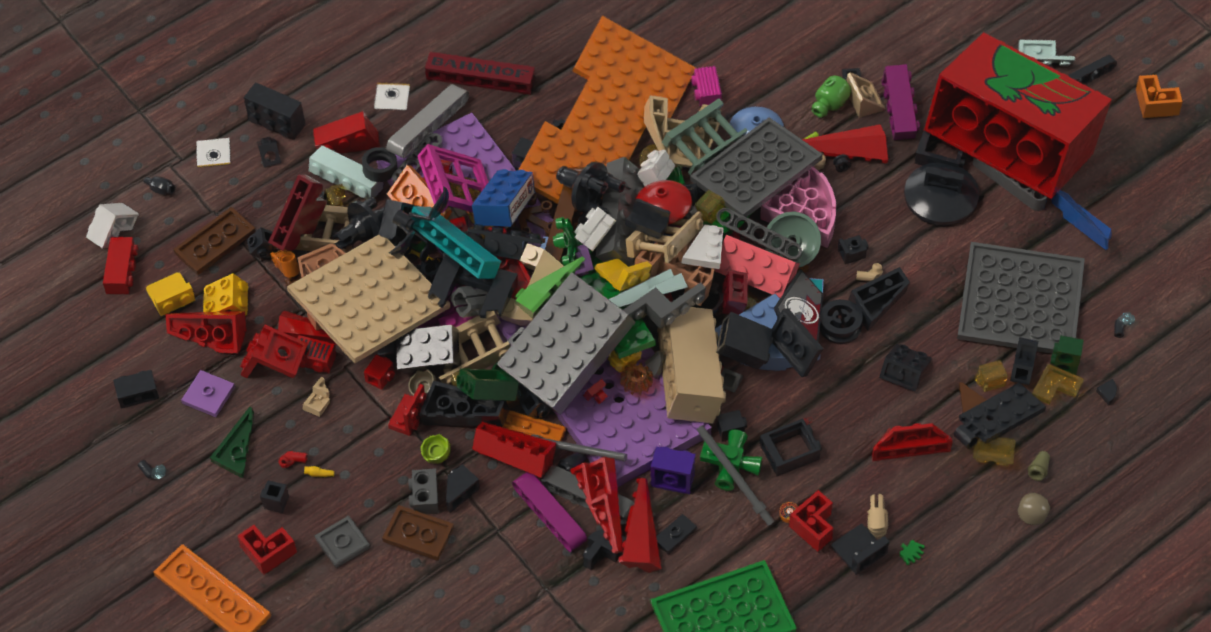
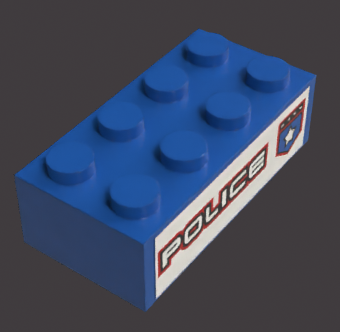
(503, 198)

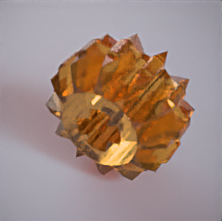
(636, 378)

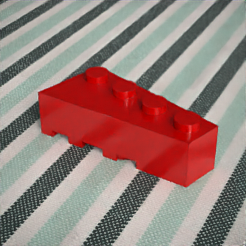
(515, 448)

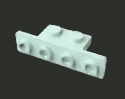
(1044, 52)

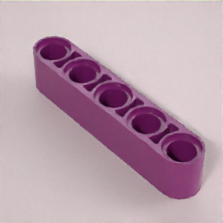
(549, 511)

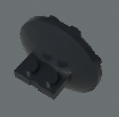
(941, 194)

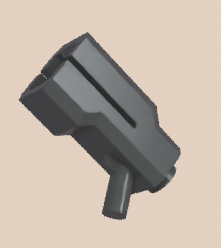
(468, 296)

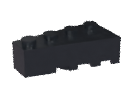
(452, 407)

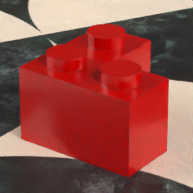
(810, 521)
(269, 551)

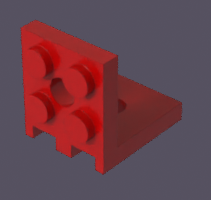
(265, 348)

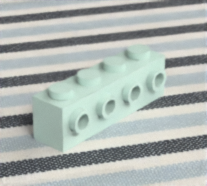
(343, 171)

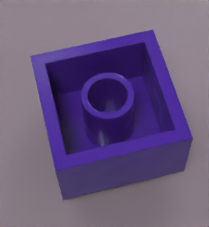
(673, 470)

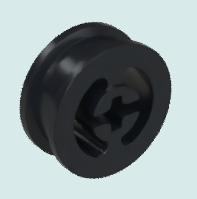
(850, 317)

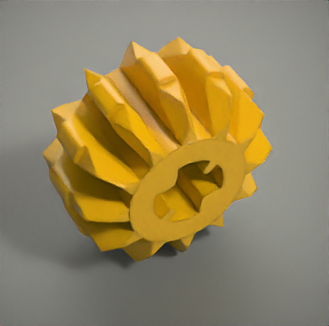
(619, 364)

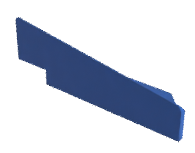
(1082, 219)

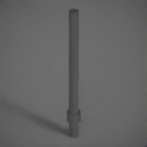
(587, 450)
(759, 507)

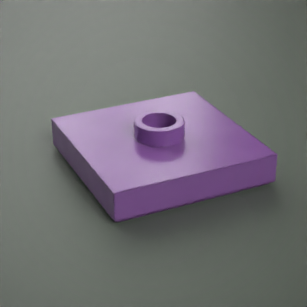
(208, 393)

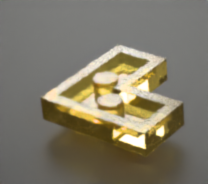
(1056, 379)

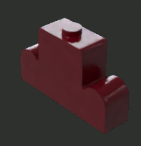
(299, 213)

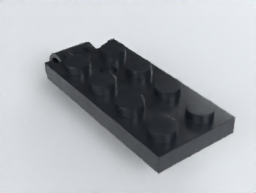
(1005, 410)

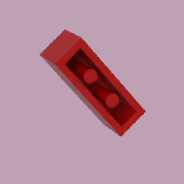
(120, 265)

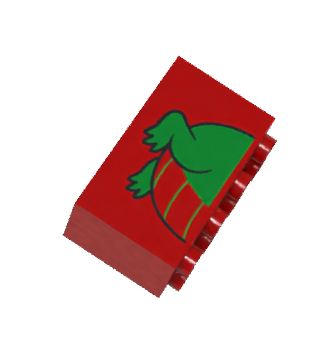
(1017, 114)

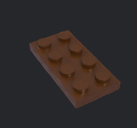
(214, 240)

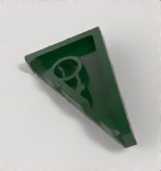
(234, 448)

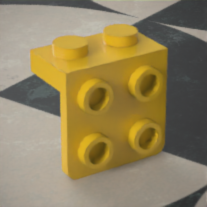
(621, 275)
(170, 293)
(226, 294)

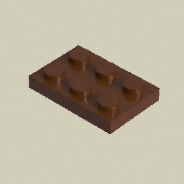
(418, 532)

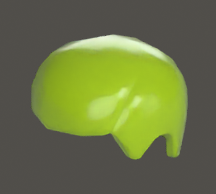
(435, 449)

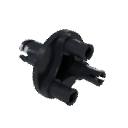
(589, 185)
(363, 223)

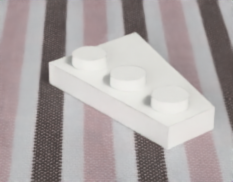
(706, 248)

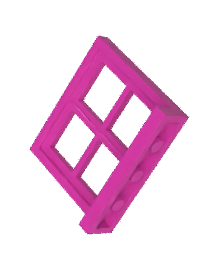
(437, 178)

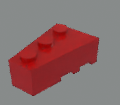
(347, 134)

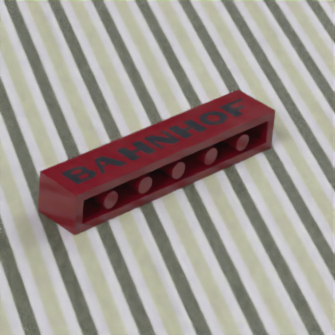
(480, 73)

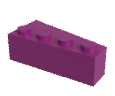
(897, 90)

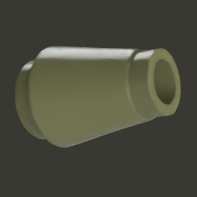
(1039, 467)

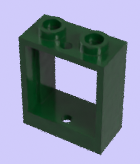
(487, 384)

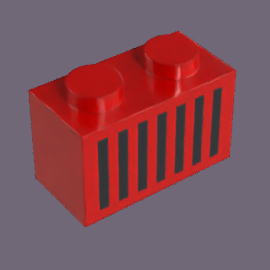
(318, 354)

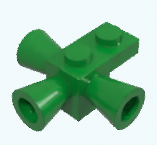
(734, 453)

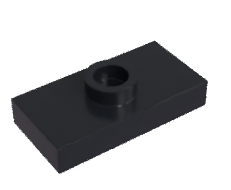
(675, 533)

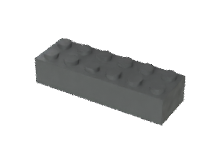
(620, 207)

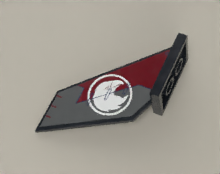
(799, 324)

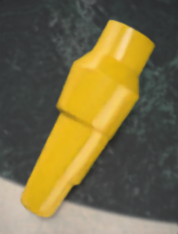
(315, 471)

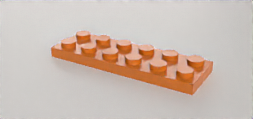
(211, 592)

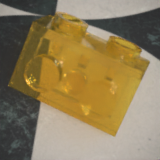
(999, 450)

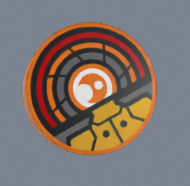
(786, 509)

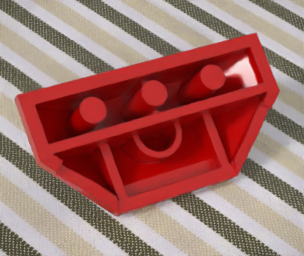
(911, 441)

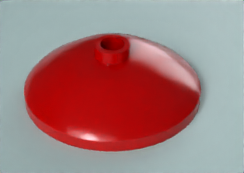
(668, 196)

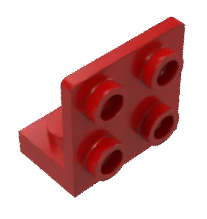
(407, 413)

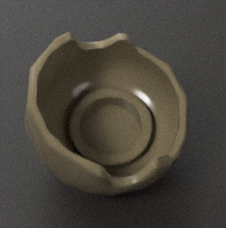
(421, 377)
(1033, 508)

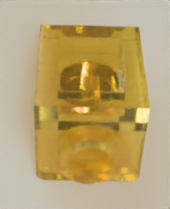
(335, 194)

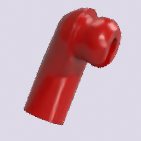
(291, 457)

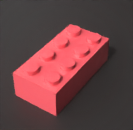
(764, 269)

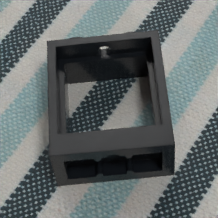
(923, 157)
(785, 432)

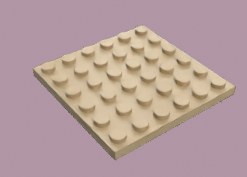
(367, 298)

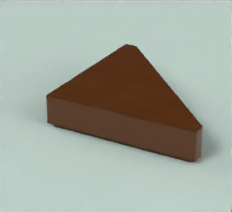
(969, 397)

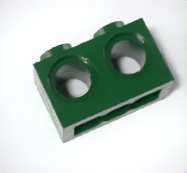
(1067, 354)

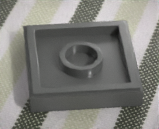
(342, 541)

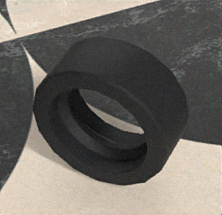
(375, 154)

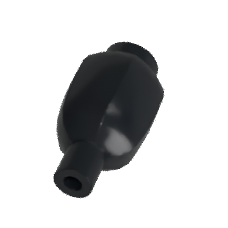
(160, 185)

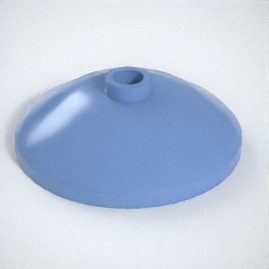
(746, 118)

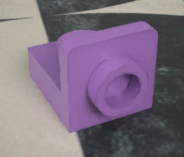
(587, 265)

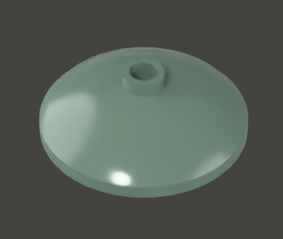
(801, 228)

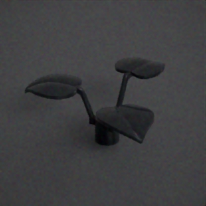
(406, 222)

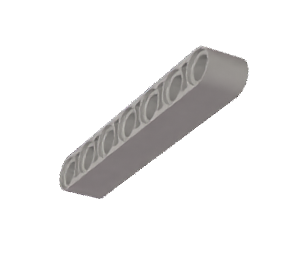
(427, 121)

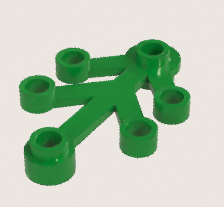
(566, 239)

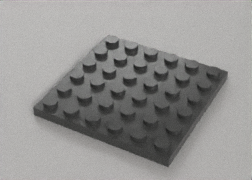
(1020, 295)

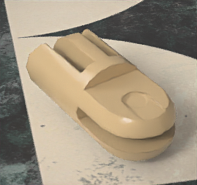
(878, 517)

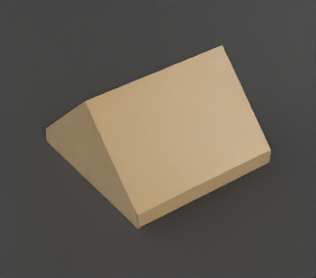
(864, 96)

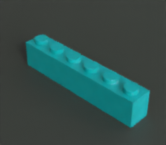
(456, 244)

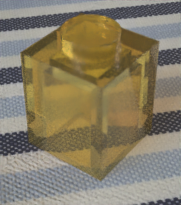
(709, 206)
(991, 376)

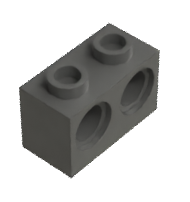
(424, 491)

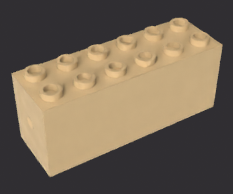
(692, 367)

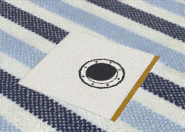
(391, 96)
(213, 152)

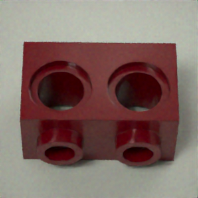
(734, 292)

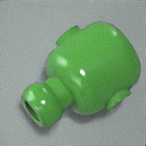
(831, 95)

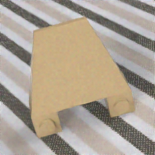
(658, 125)
(543, 265)

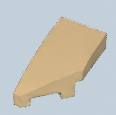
(318, 400)

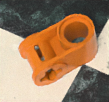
(286, 262)

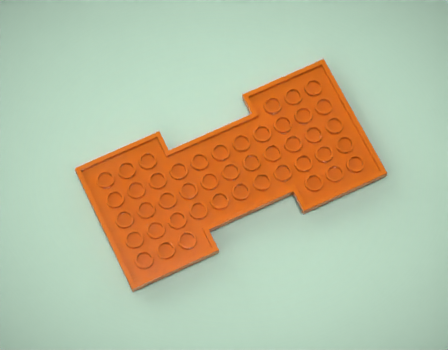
(610, 109)

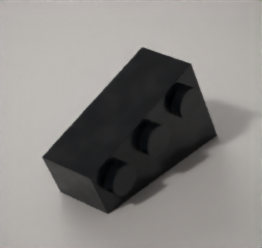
(879, 295)

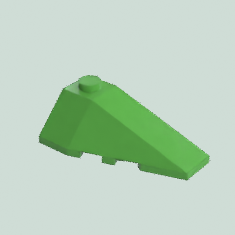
(537, 294)

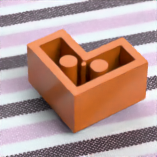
(1157, 101)

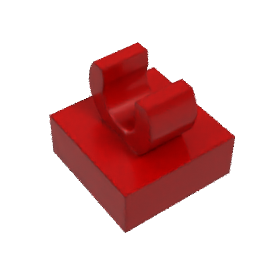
(597, 392)

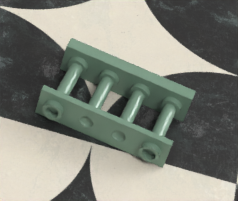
(701, 119)

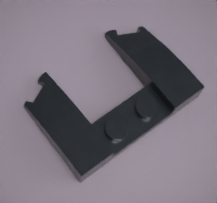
(451, 273)

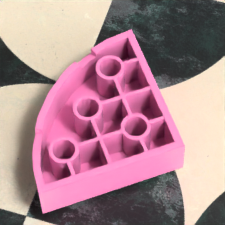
(808, 195)

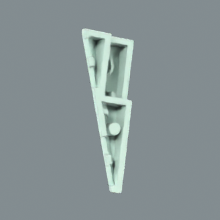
(664, 282)

